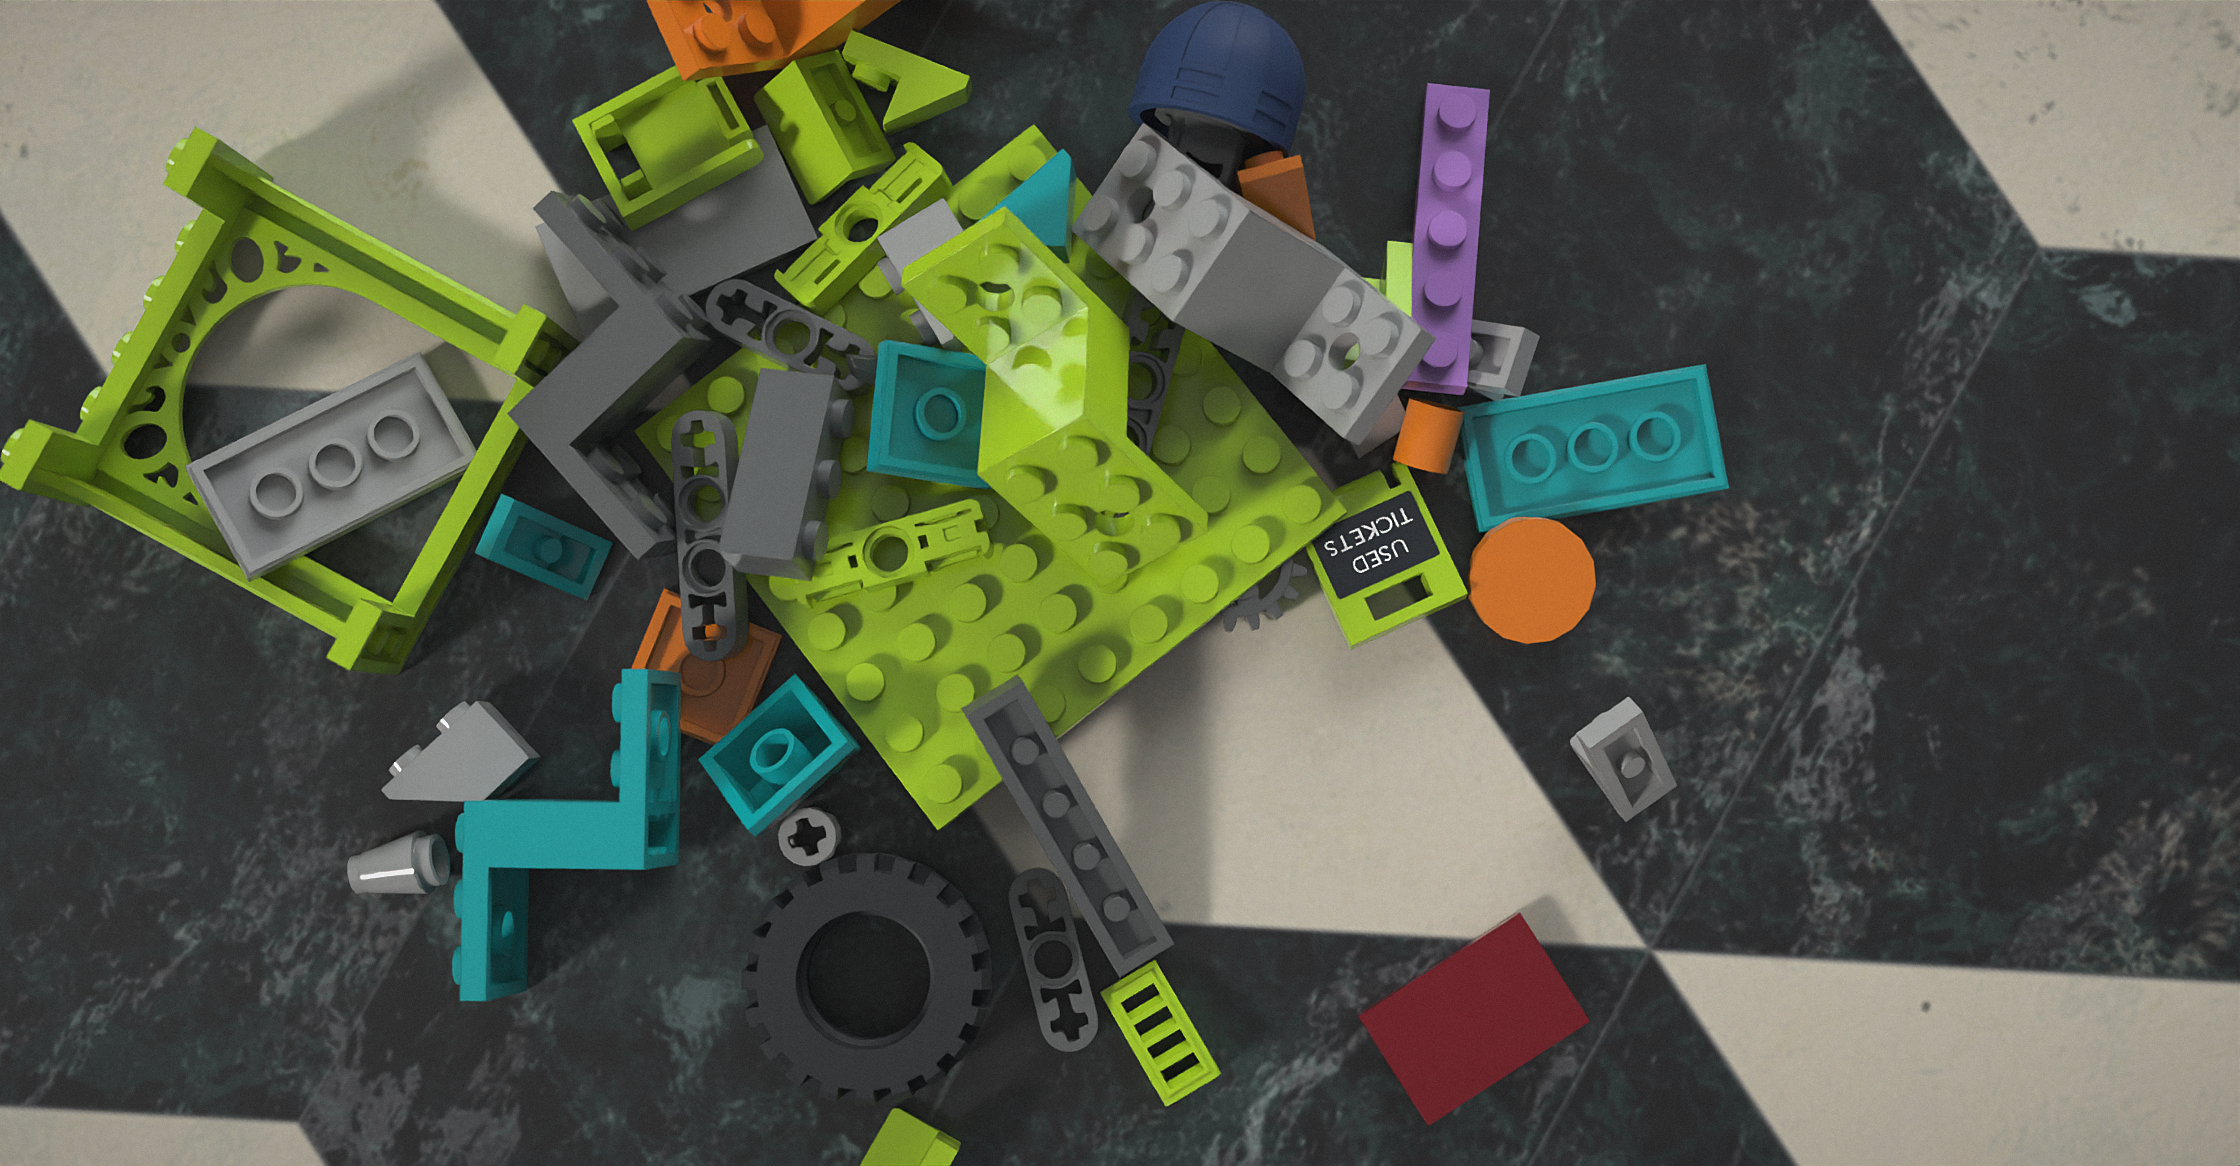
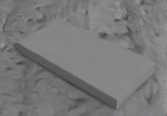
(704, 241)
(333, 466)

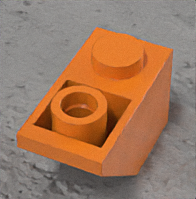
(1277, 188)

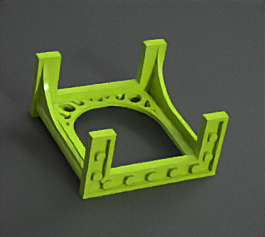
(245, 204)

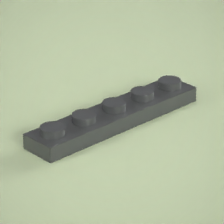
(1067, 825)

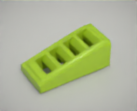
(1190, 1079)

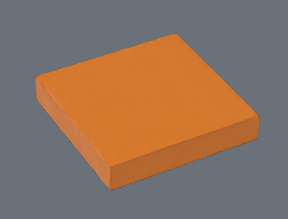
(715, 692)

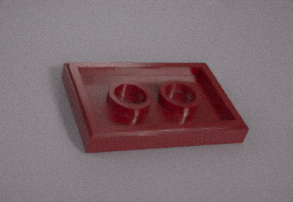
(1473, 1018)

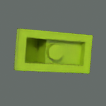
(922, 85)

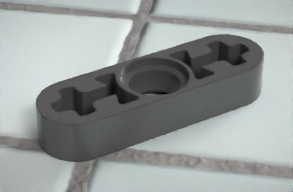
(759, 302)
(1080, 1001)

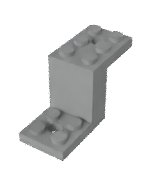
(1251, 284)

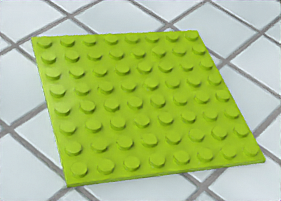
(935, 644)

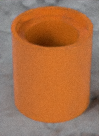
(1428, 435)

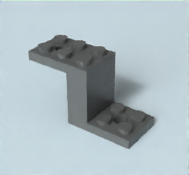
(613, 375)

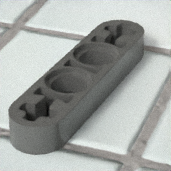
(699, 536)

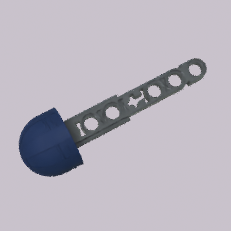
(1222, 91)

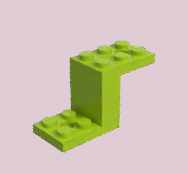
(1054, 398)

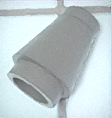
(402, 866)

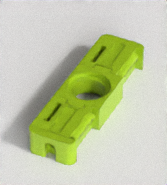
(835, 262)
(932, 538)

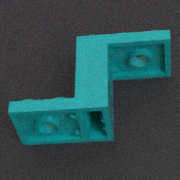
(512, 835)

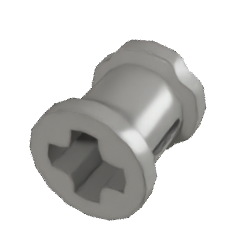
(803, 854)

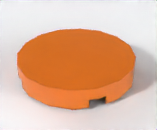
(1531, 579)

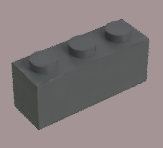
(787, 474)

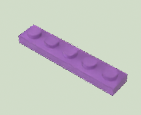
(1447, 231)

